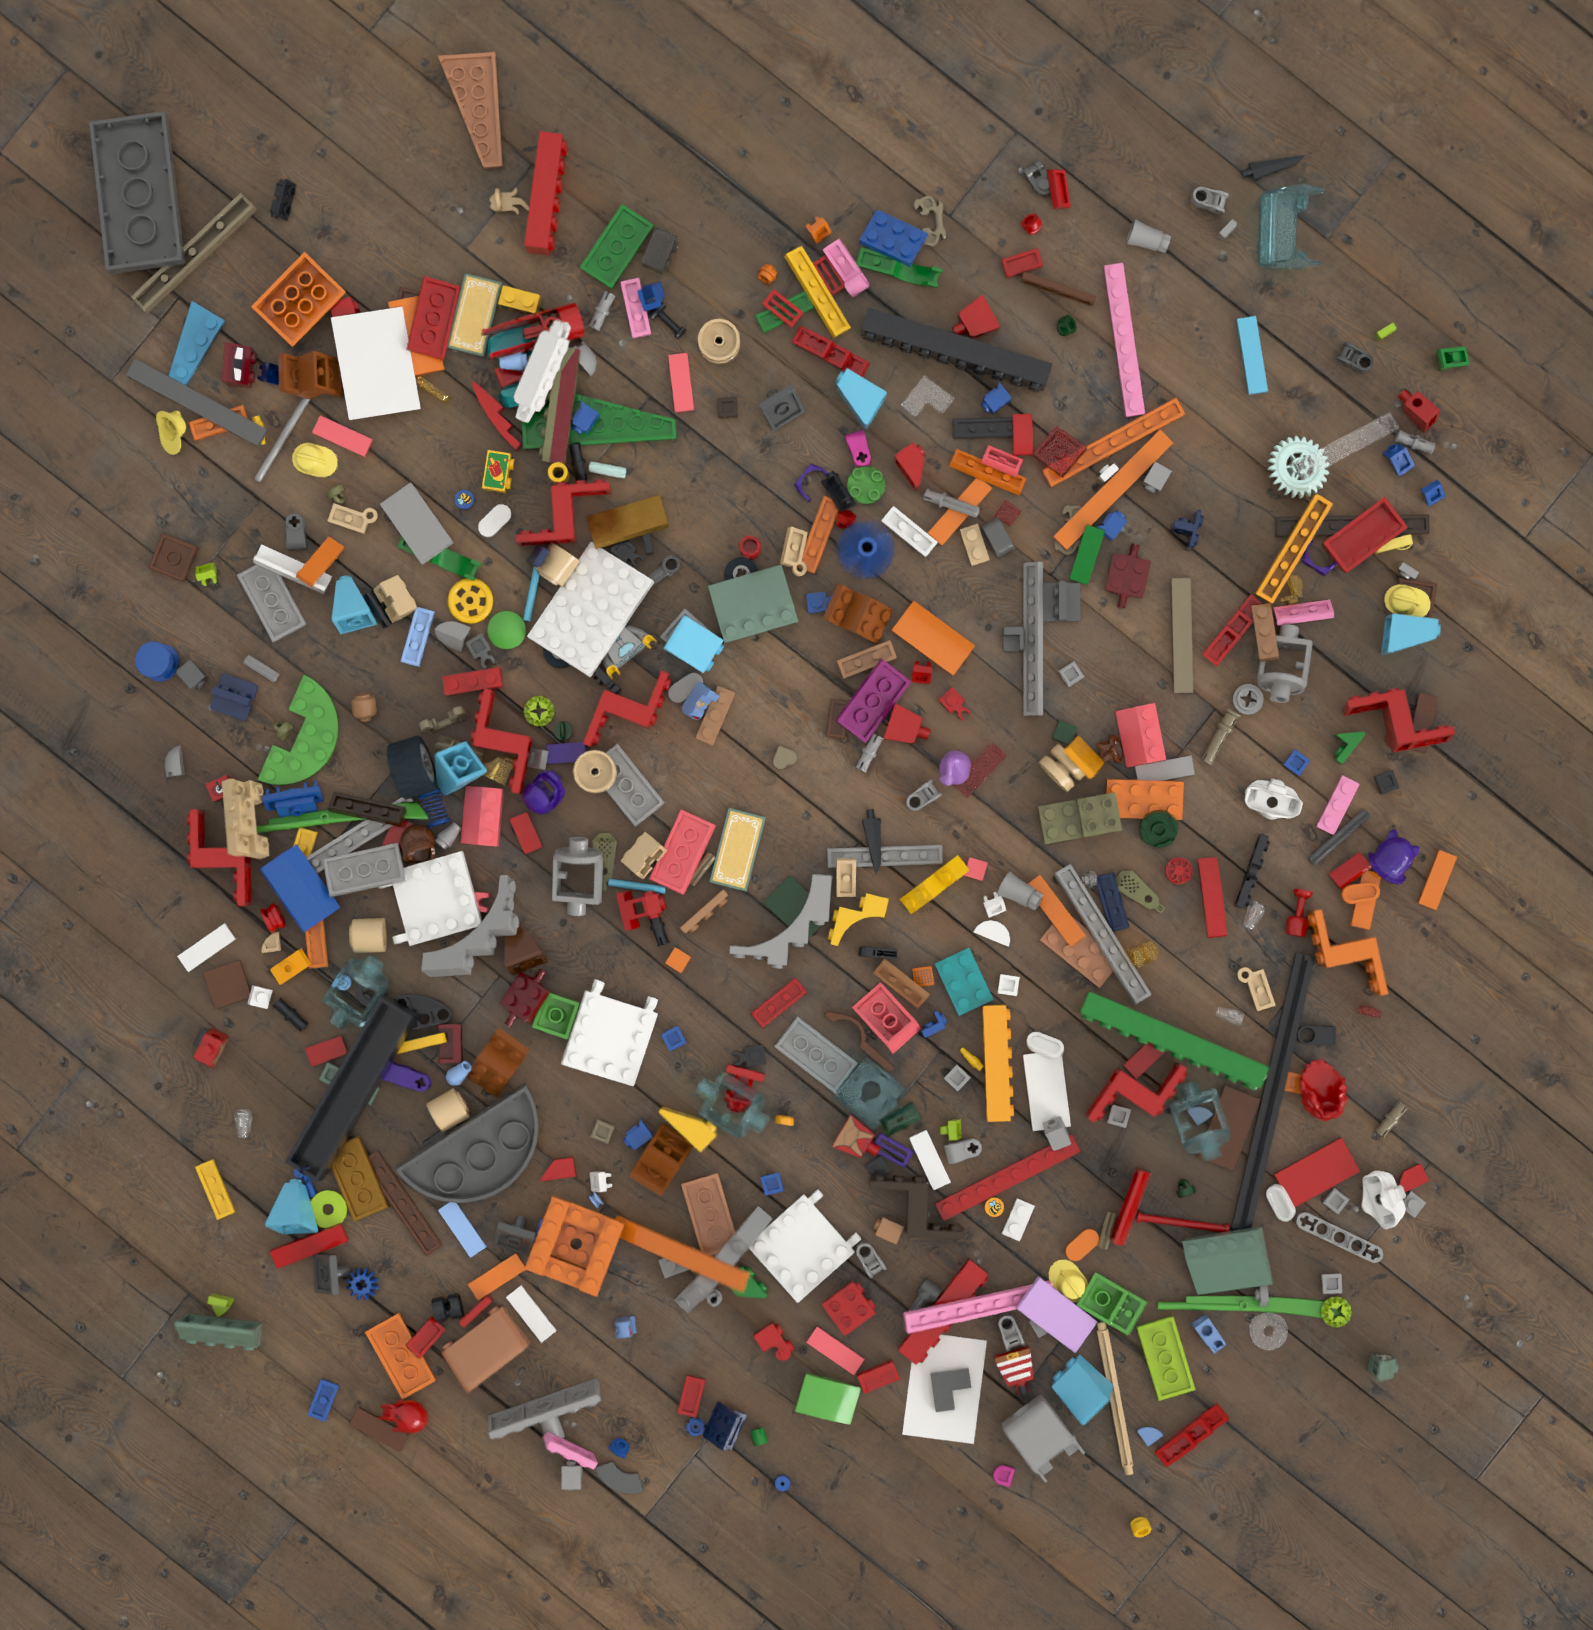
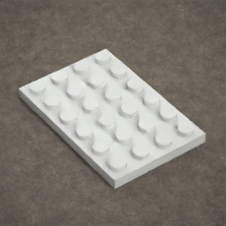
(590, 609)

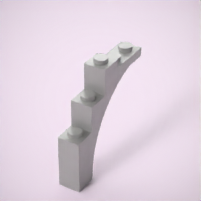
(815, 910)
(482, 941)
(729, 1253)

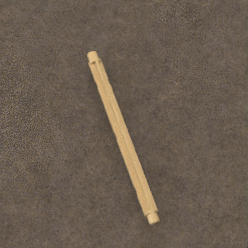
(1115, 1398)

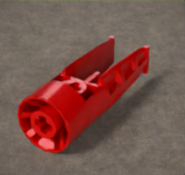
(566, 313)

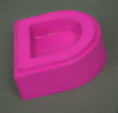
(1003, 1475)

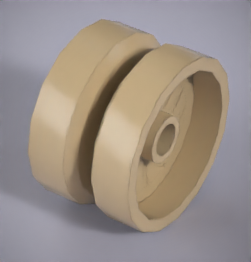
(723, 352)
(593, 760)
(1060, 770)

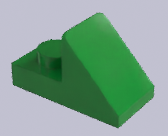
(1452, 358)
(1350, 741)

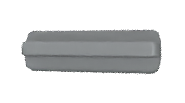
(261, 668)

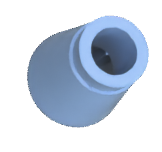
(514, 362)
(458, 1073)

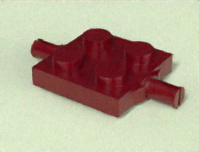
(1128, 575)
(524, 997)

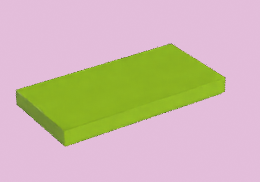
(1165, 1358)

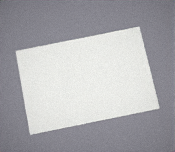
(375, 363)
(920, 1411)

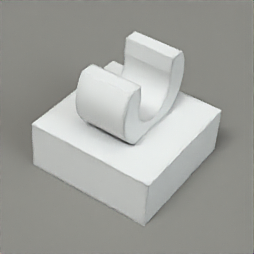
(994, 905)
(598, 1181)

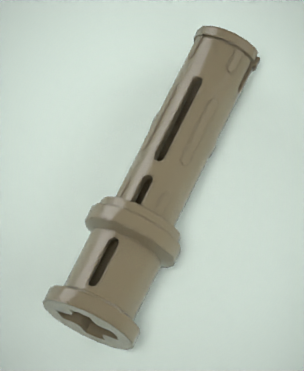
(1224, 728)

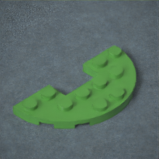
(314, 742)

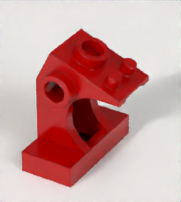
(652, 904)
(736, 1101)

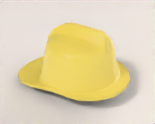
(171, 428)
(314, 460)
(1407, 601)
(1068, 1280)

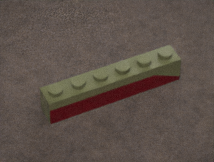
(560, 409)

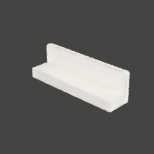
(287, 567)

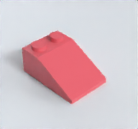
(886, 1018)

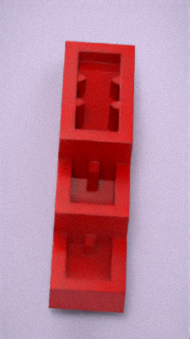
(829, 351)
(493, 410)
(1231, 631)
(1212, 897)
(1191, 1435)

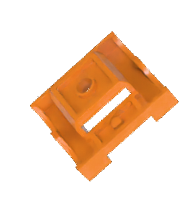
(562, 1224)

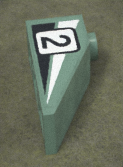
(1382, 1366)

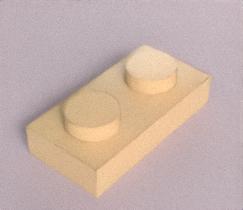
(974, 545)
(846, 877)

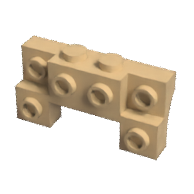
(240, 818)

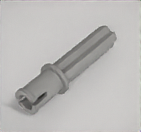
(951, 503)

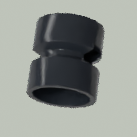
(440, 1307)

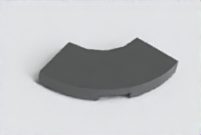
(618, 1479)

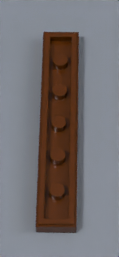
(404, 1206)

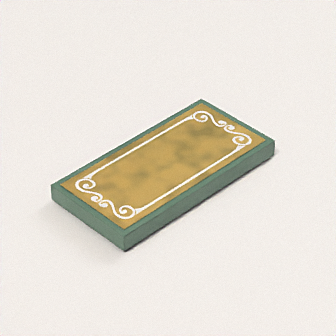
(473, 313)
(737, 849)

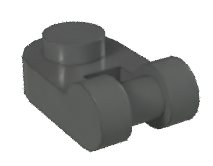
(1040, 184)

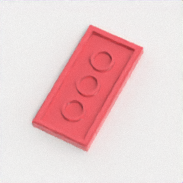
(685, 848)

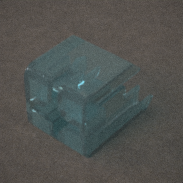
(873, 1108)

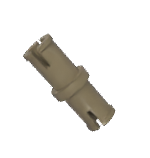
(1391, 1119)

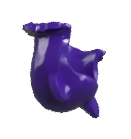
(1393, 858)

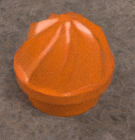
(767, 274)

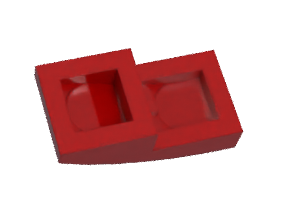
(1022, 434)

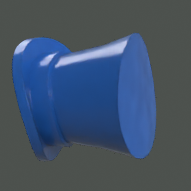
(157, 661)

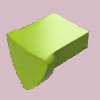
(220, 1303)

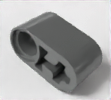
(997, 537)

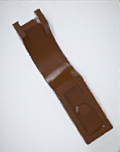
(832, 1016)

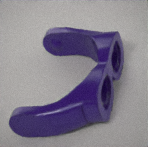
(798, 484)
(1307, 561)

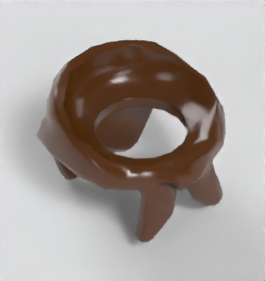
(1110, 749)

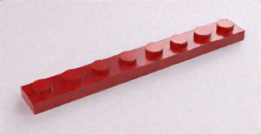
(1004, 1179)

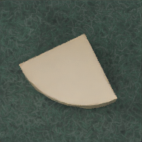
(272, 943)

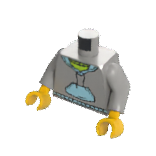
(626, 646)

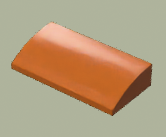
(421, 364)
(933, 638)

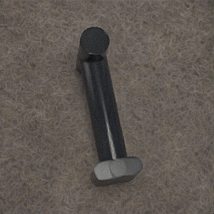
(679, 332)

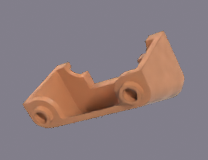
(485, 1348)

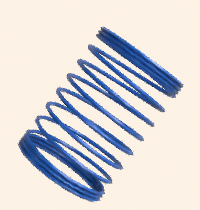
(438, 822)

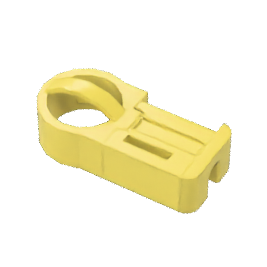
(1396, 543)

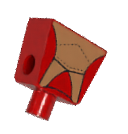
(211, 1047)
(856, 1139)

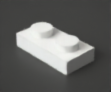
(1018, 1219)

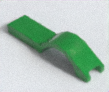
(915, 274)
(450, 561)

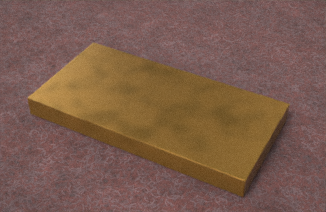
(627, 521)
(358, 1180)

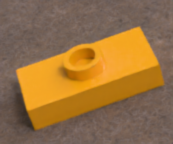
(290, 966)

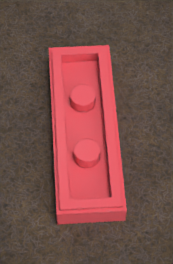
(681, 382)
(342, 436)
(835, 1350)

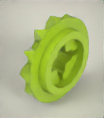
(545, 717)
(1327, 1314)

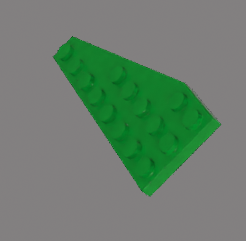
(613, 425)

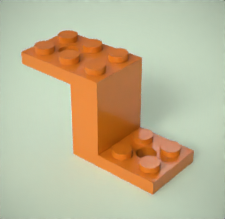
(1347, 952)

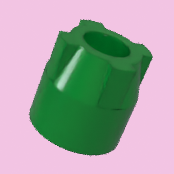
(758, 1436)

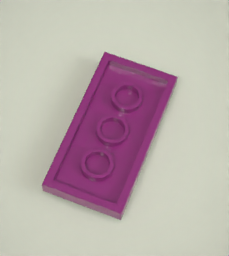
(873, 700)

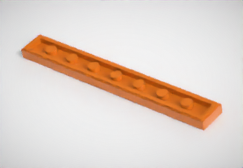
(1120, 439)
(1113, 489)
(683, 1255)

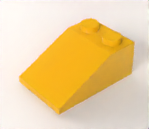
(694, 1129)

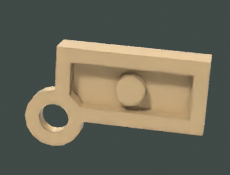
(350, 518)
(794, 549)
(1258, 988)

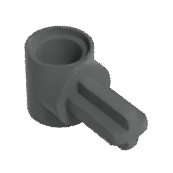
(662, 571)
(926, 1293)

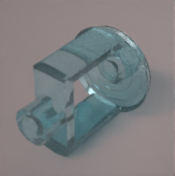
(365, 973)
(753, 1118)
(1206, 1143)

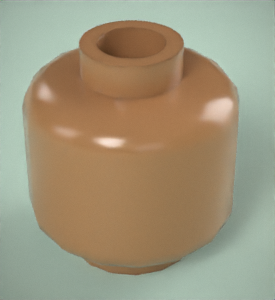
(364, 706)

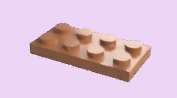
(1083, 956)
(708, 1212)

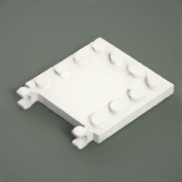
(436, 899)
(609, 1036)
(802, 1247)

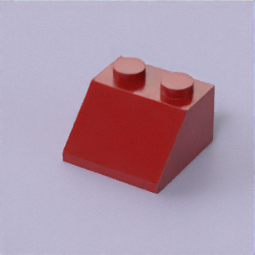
(910, 463)

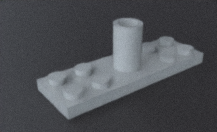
(545, 1410)

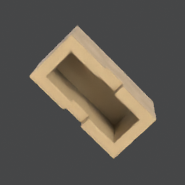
(396, 598)
(643, 854)

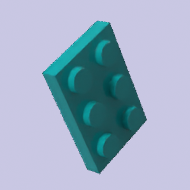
(963, 981)

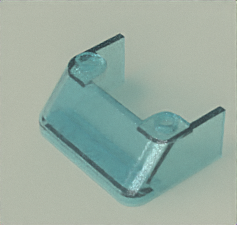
(1279, 224)

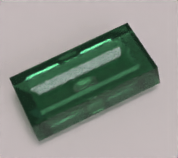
(890, 1122)

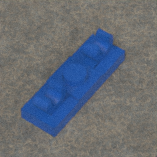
(270, 799)

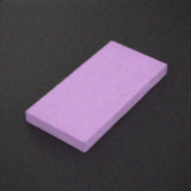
(1056, 1314)

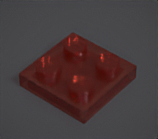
(1059, 451)

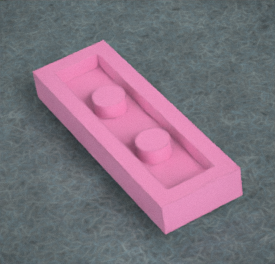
(637, 316)
(1303, 612)
(1337, 805)
(569, 1450)

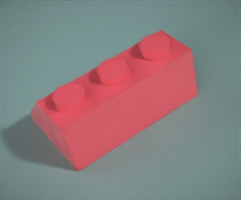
(1140, 735)
(482, 816)

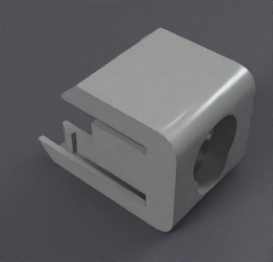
(1039, 1434)

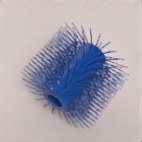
(874, 545)

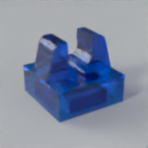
(269, 374)

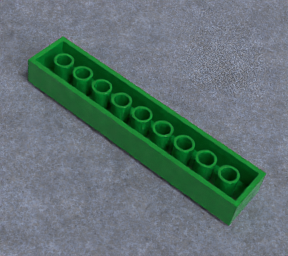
(1173, 1039)

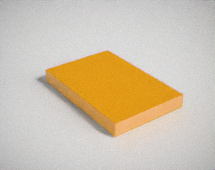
(1084, 757)

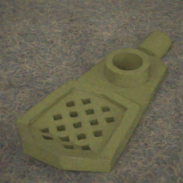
(608, 862)
(1140, 893)

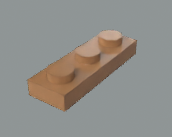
(1265, 632)
(866, 659)
(715, 716)
(719, 900)
(901, 983)

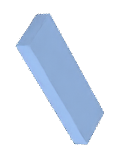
(417, 636)
(462, 1228)

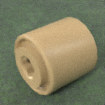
(557, 565)
(368, 935)
(448, 1110)

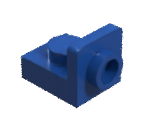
(1399, 458)
(931, 1028)

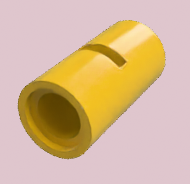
(555, 467)

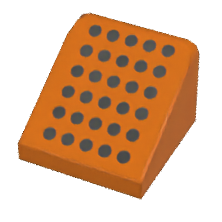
(923, 976)

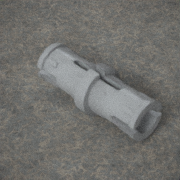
(601, 310)
(1415, 442)
(869, 752)
(714, 1302)

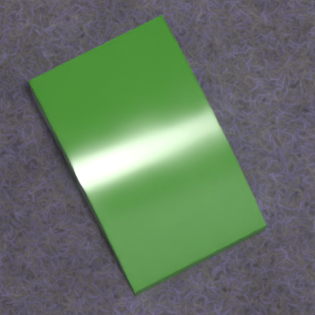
(557, 1016)
(1112, 1303)
(827, 1398)

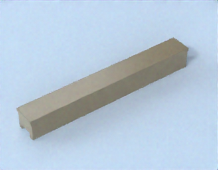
(195, 253)

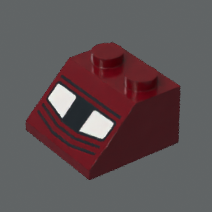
(238, 365)

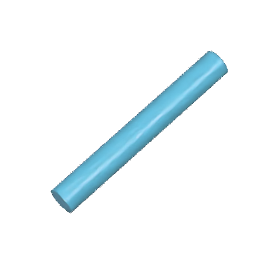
(531, 595)
(636, 886)

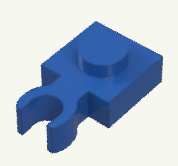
(817, 602)

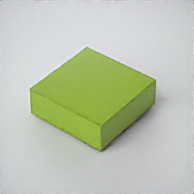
(1385, 332)

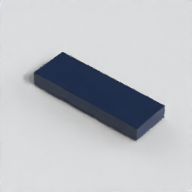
(538, 556)
(1112, 902)

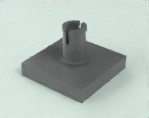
(781, 407)
(515, 1237)
(327, 1273)

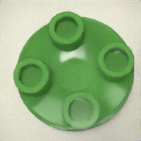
(866, 484)
(506, 630)

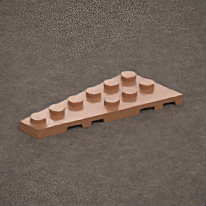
(476, 93)

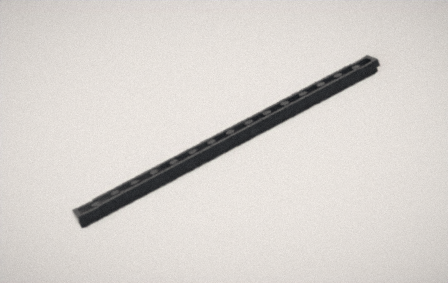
(1273, 1092)

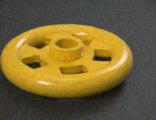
(483, 611)

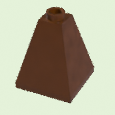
(522, 951)

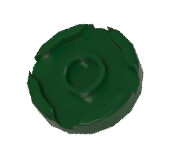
(1158, 828)

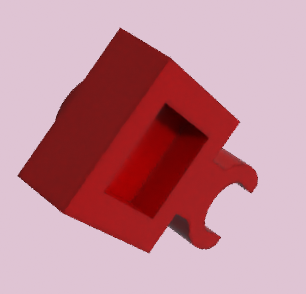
(952, 702)

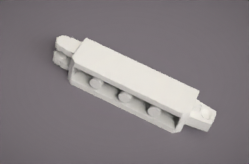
(541, 370)

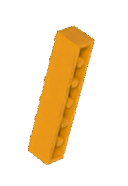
(1293, 548)
(996, 1063)

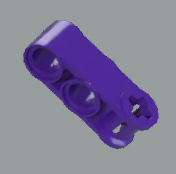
(407, 1077)

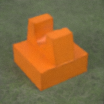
(818, 230)

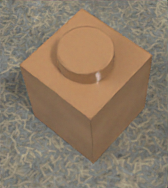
(888, 1229)

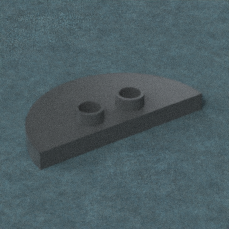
(479, 1153)

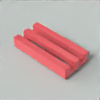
(1001, 463)

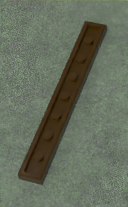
(1332, 524)

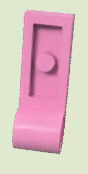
(846, 267)

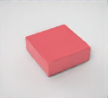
(976, 869)

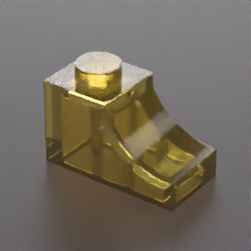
(499, 769)
(1143, 954)

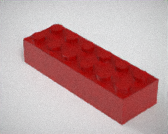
(545, 191)

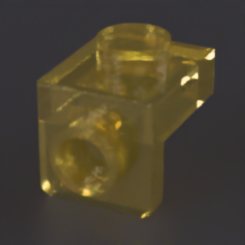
(1295, 586)

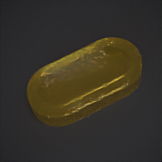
(433, 390)

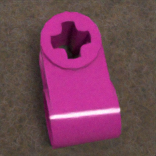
(858, 446)

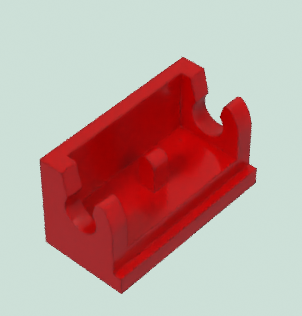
(878, 1376)

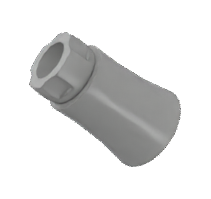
(1147, 237)
(1019, 891)

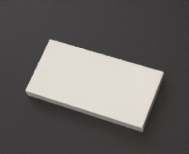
(1045, 1089)

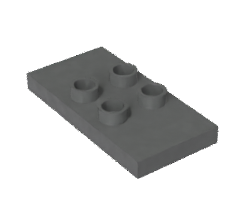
(137, 192)

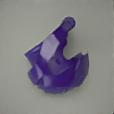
(539, 797)

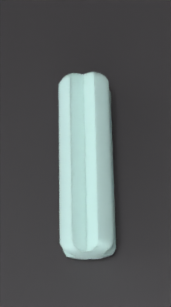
(606, 469)

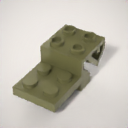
(1079, 818)

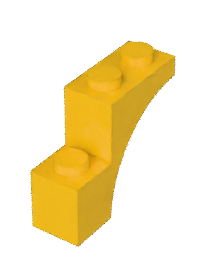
(934, 884)
(871, 907)

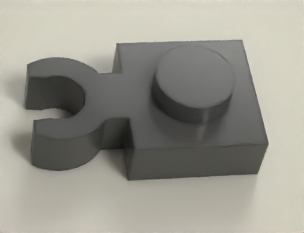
(479, 649)

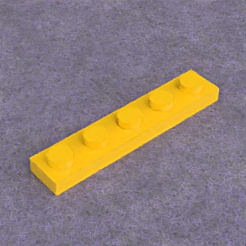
(817, 291)

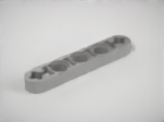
(1348, 1237)

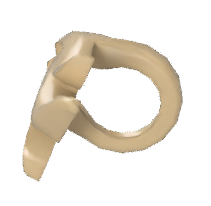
(505, 202)

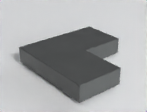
(944, 1383)

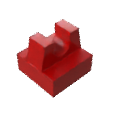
(921, 674)

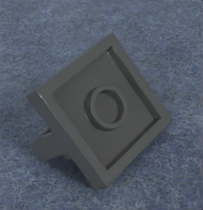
(1061, 602)

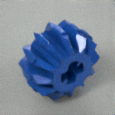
(368, 1289)

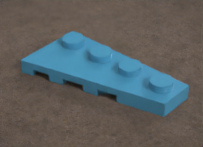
(195, 341)

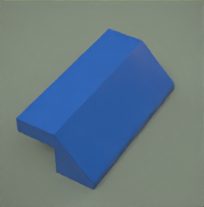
(299, 888)

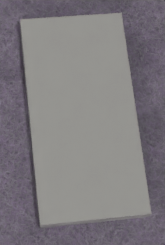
(416, 523)
(272, 601)
(631, 789)
(364, 870)
(816, 1054)

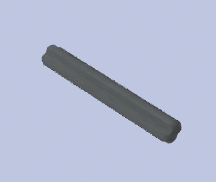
(1339, 837)

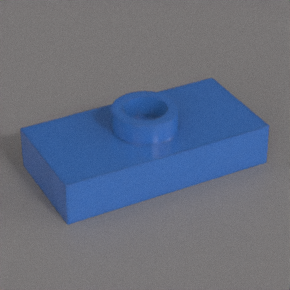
(296, 806)
(323, 1399)

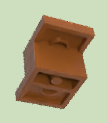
(310, 375)
(857, 613)
(497, 1062)
(661, 1159)

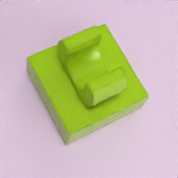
(206, 571)
(953, 1129)

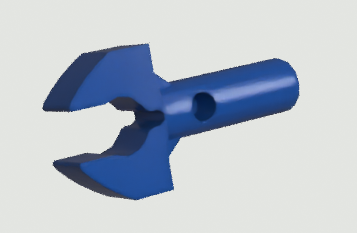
(308, 1182)

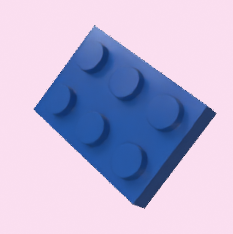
(893, 238)

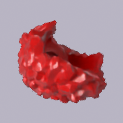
(1322, 1090)

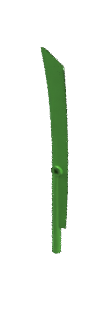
(414, 811)
(1248, 1303)

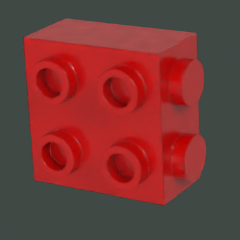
(849, 1307)

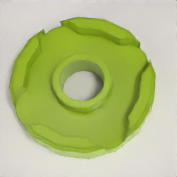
(336, 1200)

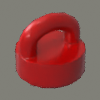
(1031, 224)
(846, 518)

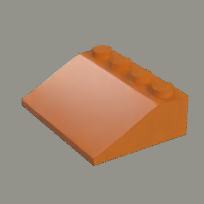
(298, 299)

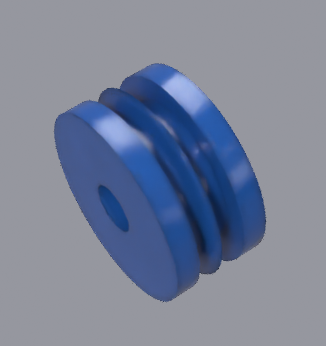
(782, 1487)

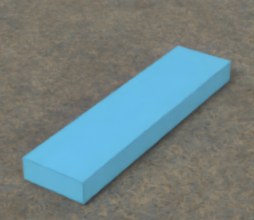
(1252, 355)

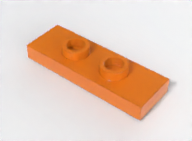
(317, 946)

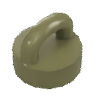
(334, 492)
(284, 730)

